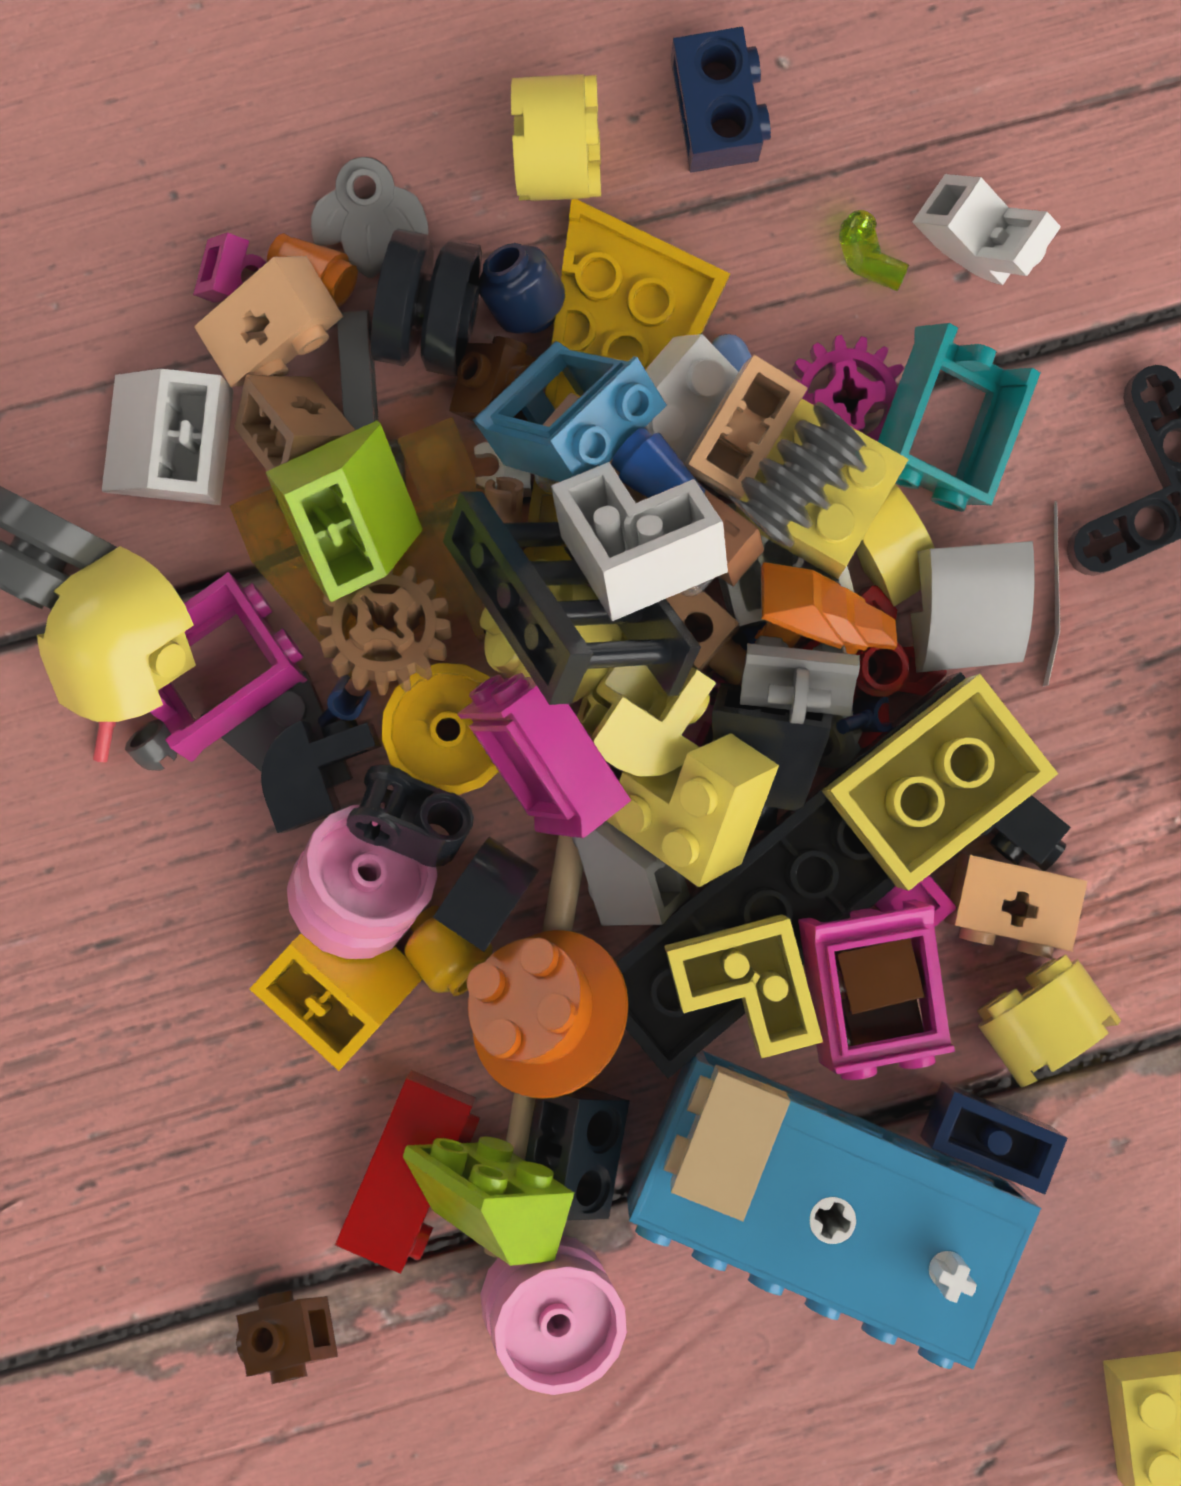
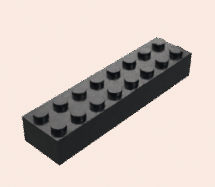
(797, 869)

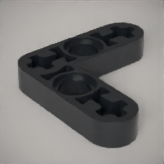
(1168, 473)

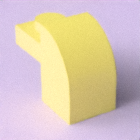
(892, 547)

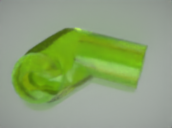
(864, 253)

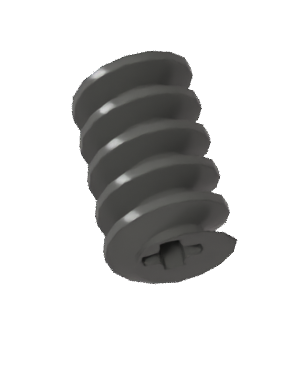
(803, 475)

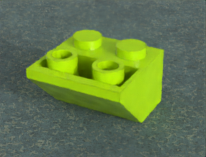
(347, 510)
(493, 1196)

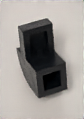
(296, 771)
(486, 893)

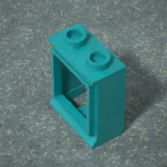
(995, 427)

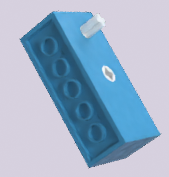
(907, 1248)

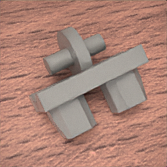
(799, 678)

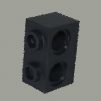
(582, 1145)

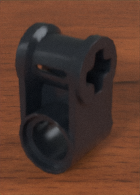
(407, 815)

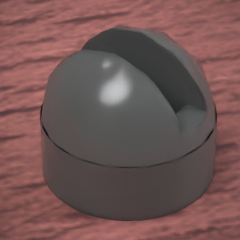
(149, 745)

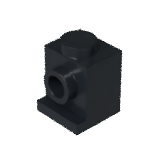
(1030, 834)

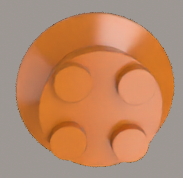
(547, 1013)

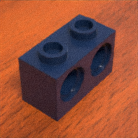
(708, 100)

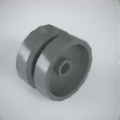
(41, 549)

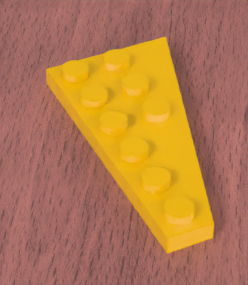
(621, 302)

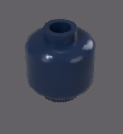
(521, 288)

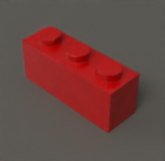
(389, 1205)

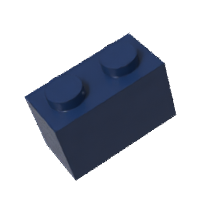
(993, 1137)

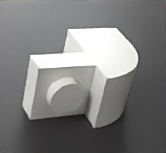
(981, 231)

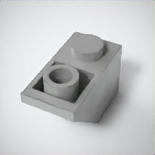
(628, 880)

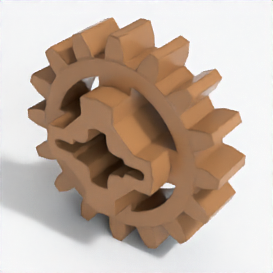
(381, 653)

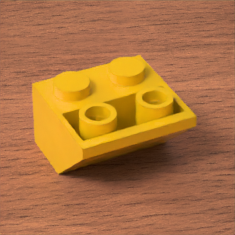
(335, 999)

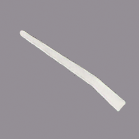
(1057, 599)

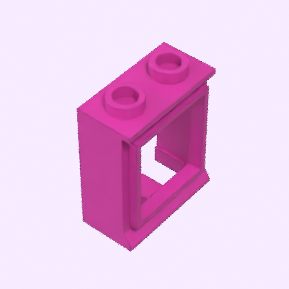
(209, 611)
(544, 756)
(864, 929)

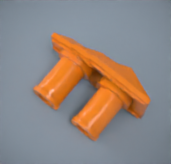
(813, 606)

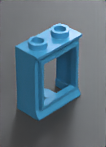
(612, 406)

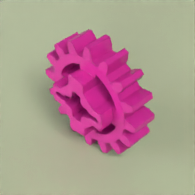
(843, 372)

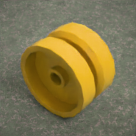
(412, 736)

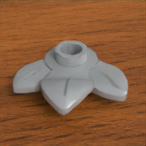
(366, 223)

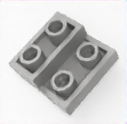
(974, 606)

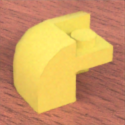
(115, 638)
(639, 723)

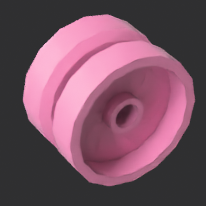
(355, 894)
(554, 1320)

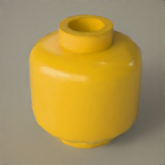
(441, 954)

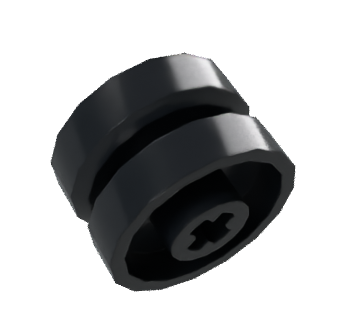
(426, 302)

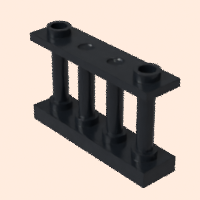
(544, 628)

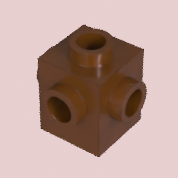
(486, 373)
(285, 1336)

